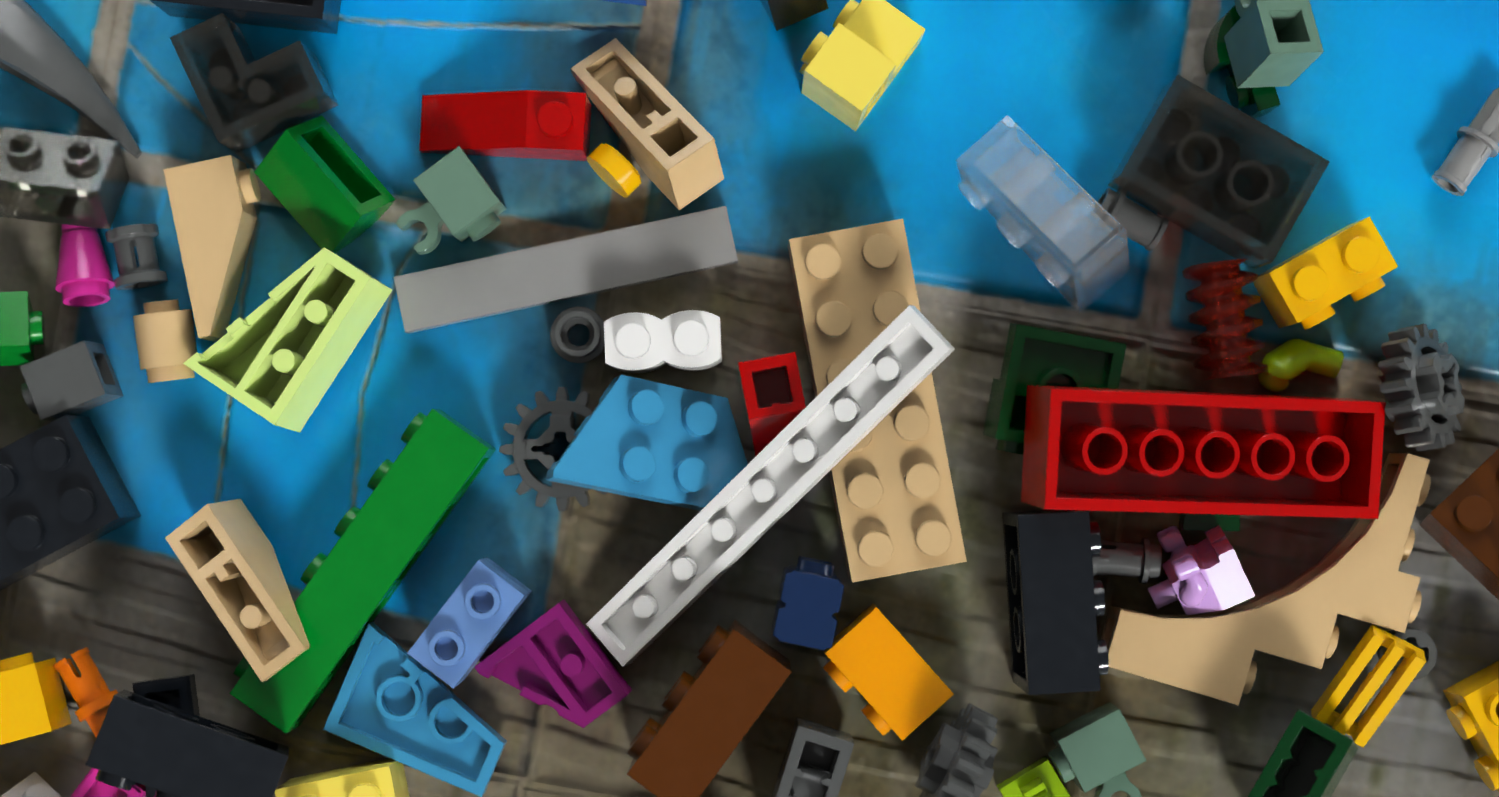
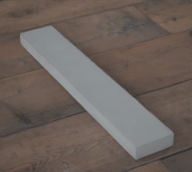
(565, 269)

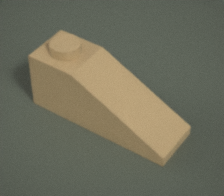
(651, 124)
(214, 231)
(242, 583)

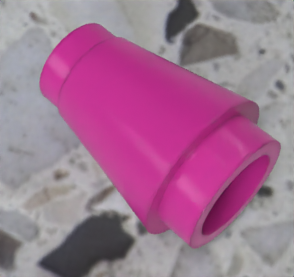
(82, 268)

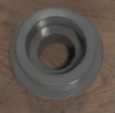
(560, 334)

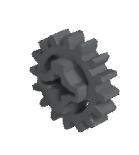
(1421, 387)
(524, 449)
(960, 756)

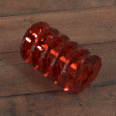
(1225, 319)

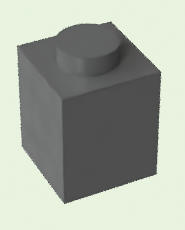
(69, 381)

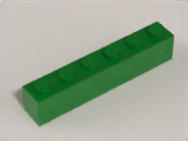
(368, 562)

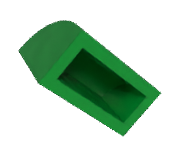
(323, 184)

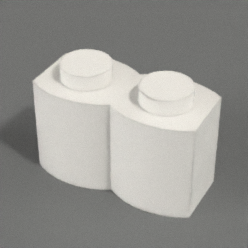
(645, 343)

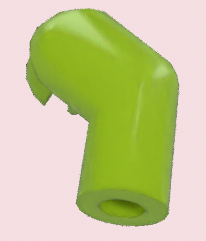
(1296, 357)

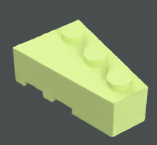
(295, 341)

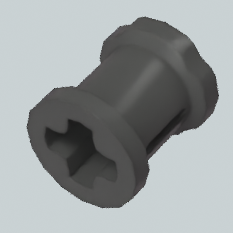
(124, 241)

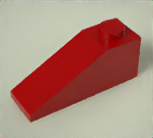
(508, 124)

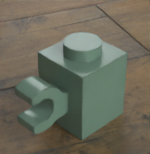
(1272, 42)
(455, 198)
(1097, 752)

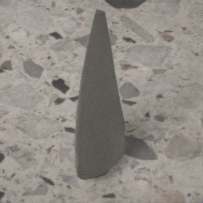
(45, 61)

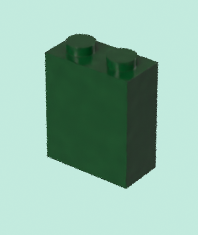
(1306, 761)

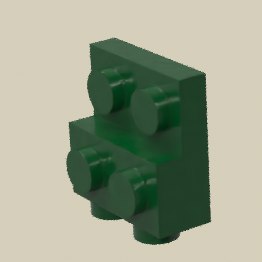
(1045, 359)

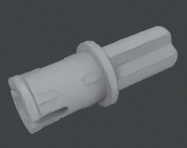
(1472, 149)

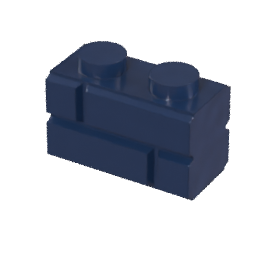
(807, 604)

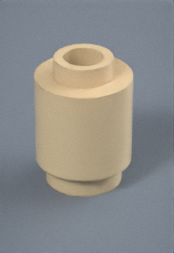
(165, 340)

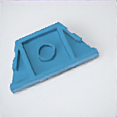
(654, 445)

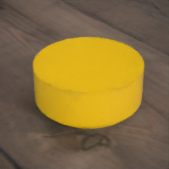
(614, 169)

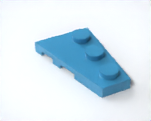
(412, 717)

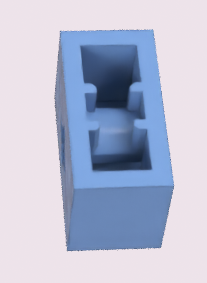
(469, 622)

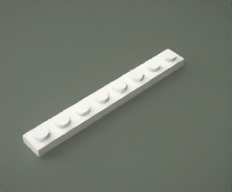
(771, 484)

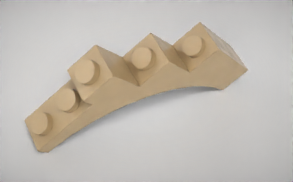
(1297, 622)

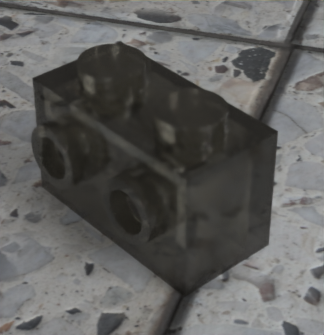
(60, 178)

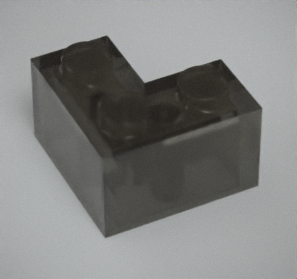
(248, 96)

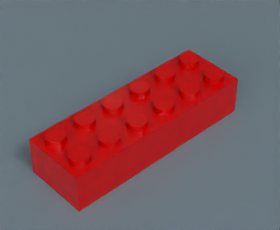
(1201, 453)

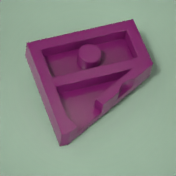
(559, 667)

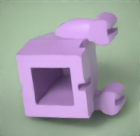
(1200, 575)

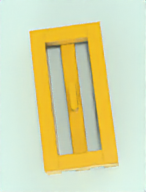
(1386, 698)

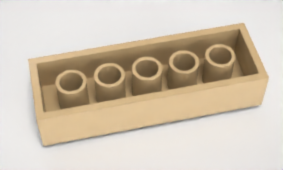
(897, 482)

